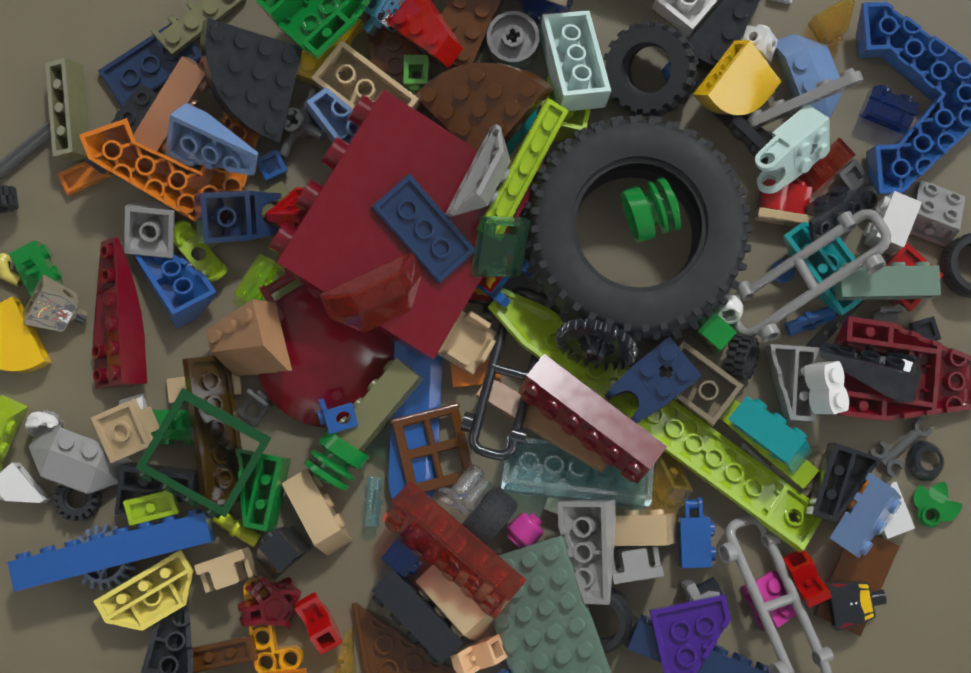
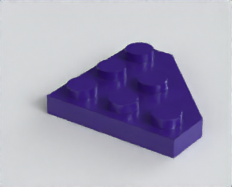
(689, 632)

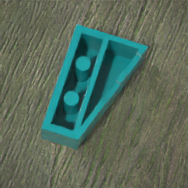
(771, 433)

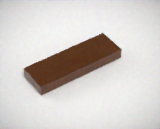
(224, 653)

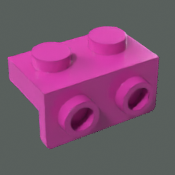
(770, 588)

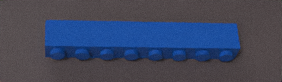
(111, 551)

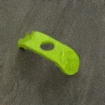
(186, 241)

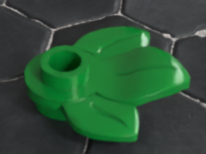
(937, 502)

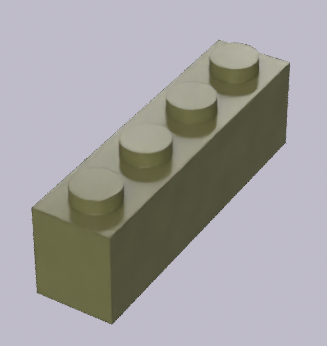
(66, 108)
(380, 403)

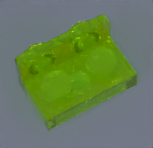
(260, 273)

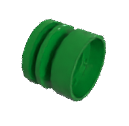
(655, 208)
(335, 461)

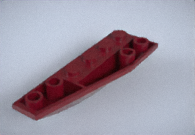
(118, 323)

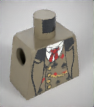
(52, 306)

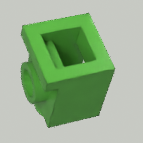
(412, 65)

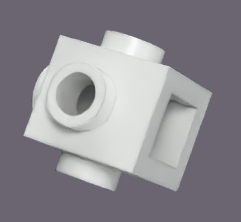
(762, 39)

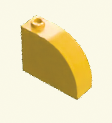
(738, 81)
(19, 343)

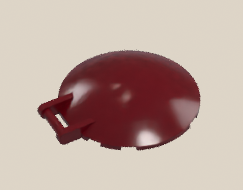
(324, 355)

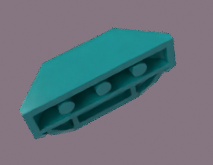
(822, 263)

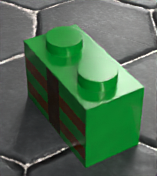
(713, 333)

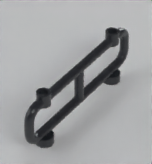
(473, 422)

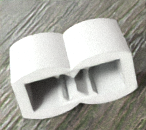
(826, 387)

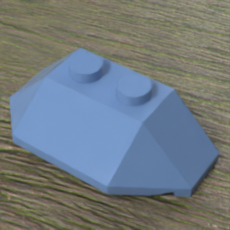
(805, 65)

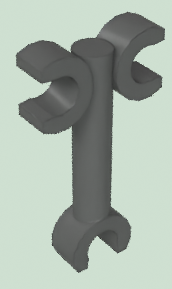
(888, 456)

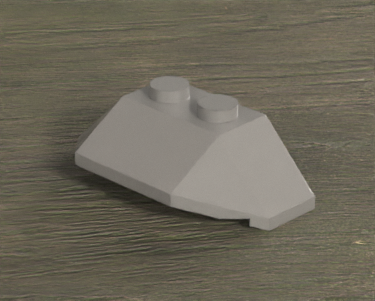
(483, 175)
(73, 460)

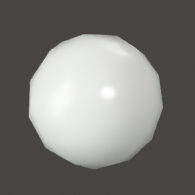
(731, 311)

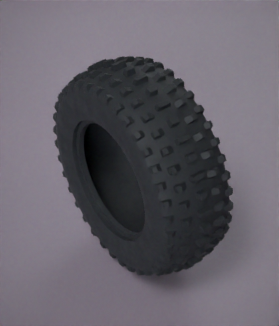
(647, 152)

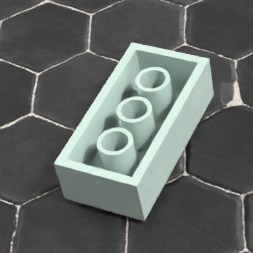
(574, 60)

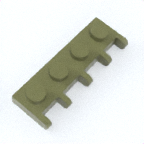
(189, 26)

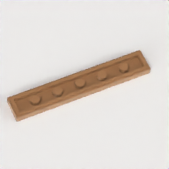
(507, 400)

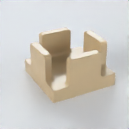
(468, 342)
(125, 429)
(226, 569)

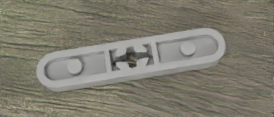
(824, 90)

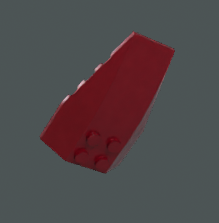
(943, 381)

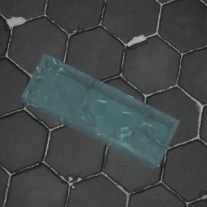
(551, 472)

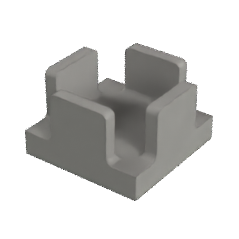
(635, 565)

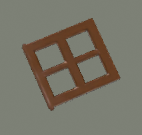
(433, 448)

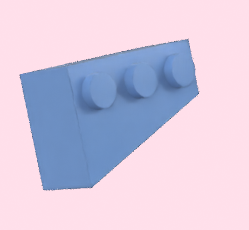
(866, 516)

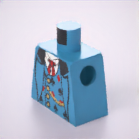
(381, 14)

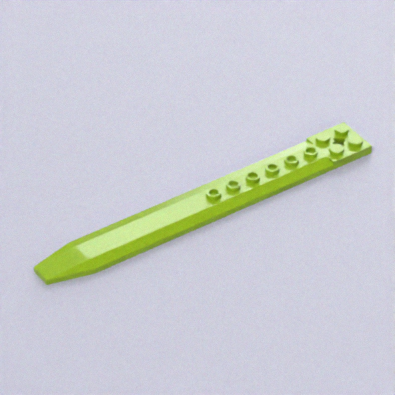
(684, 434)

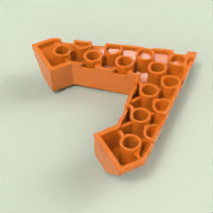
(157, 174)

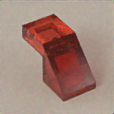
(828, 166)

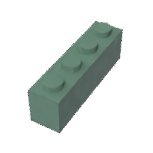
(891, 283)

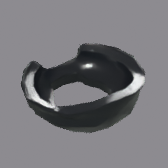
(914, 464)

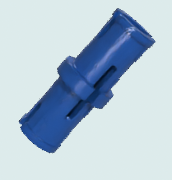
(809, 321)

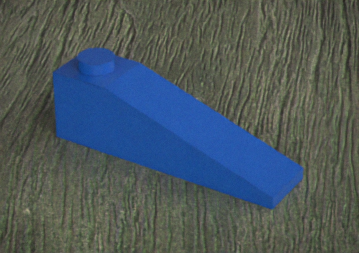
(178, 287)

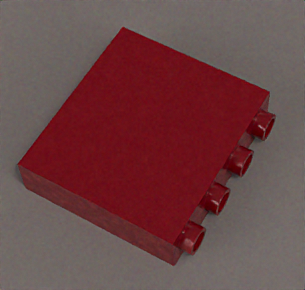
(346, 238)

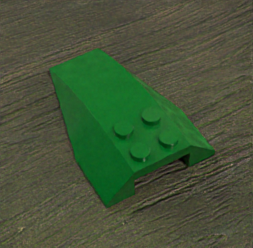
(314, 23)

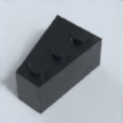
(839, 480)

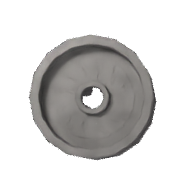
(516, 27)

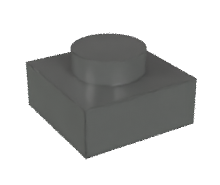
(852, 175)

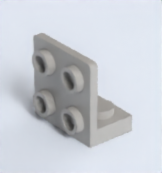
(939, 214)

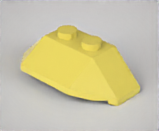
(149, 594)

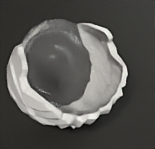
(44, 418)

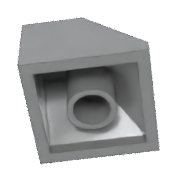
(149, 229)

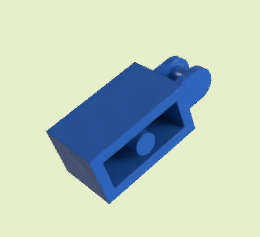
(695, 537)

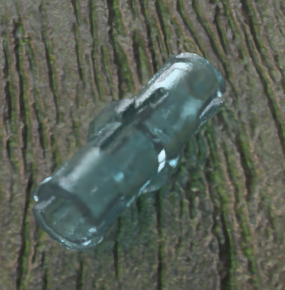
(374, 487)

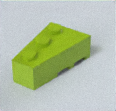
(10, 420)

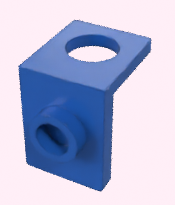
(328, 417)

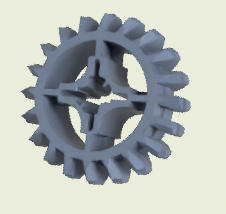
(103, 580)

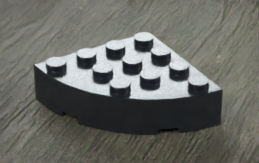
(250, 76)

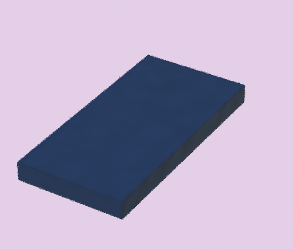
(144, 64)
(423, 228)

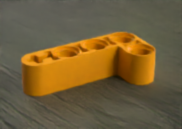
(271, 649)

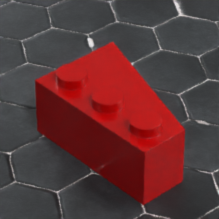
(426, 29)

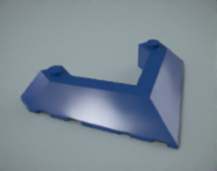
(937, 73)

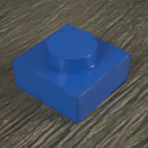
(272, 165)

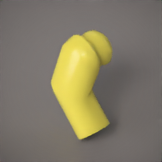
(5, 272)

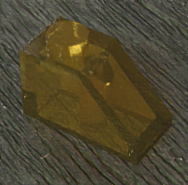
(832, 23)
(669, 483)

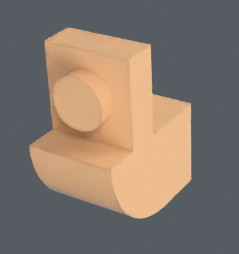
(479, 655)

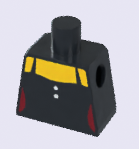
(852, 603)

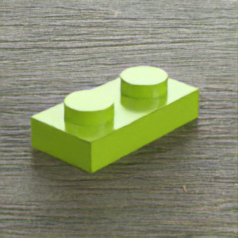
(151, 507)

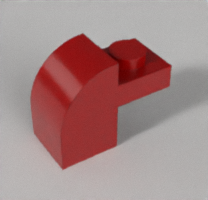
(806, 579)
(319, 623)

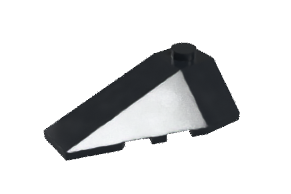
(890, 374)
(170, 644)

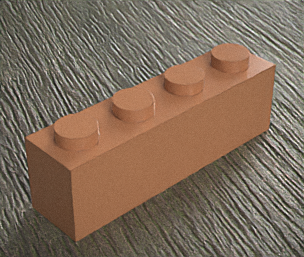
(182, 87)

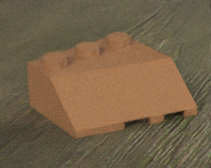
(250, 340)

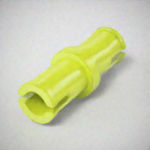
(236, 529)

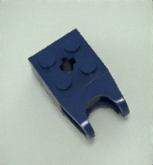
(243, 215)
(647, 385)

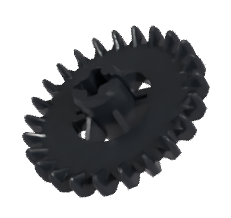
(596, 343)

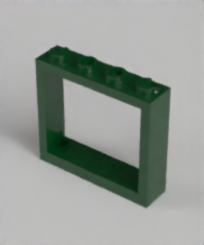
(190, 495)

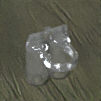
(467, 491)

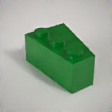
(263, 490)

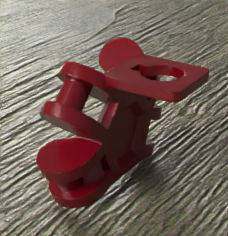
(274, 608)

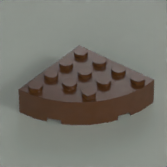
(482, 95)

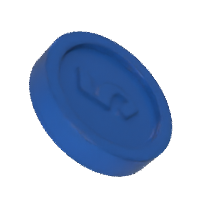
(787, 276)

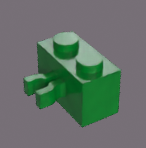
(33, 262)
(178, 430)

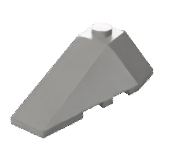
(590, 541)

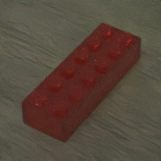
(452, 549)

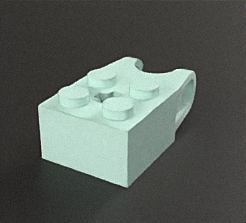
(794, 148)

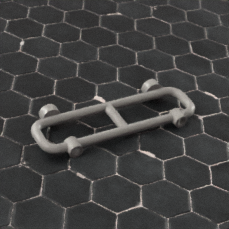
(870, 260)
(732, 552)

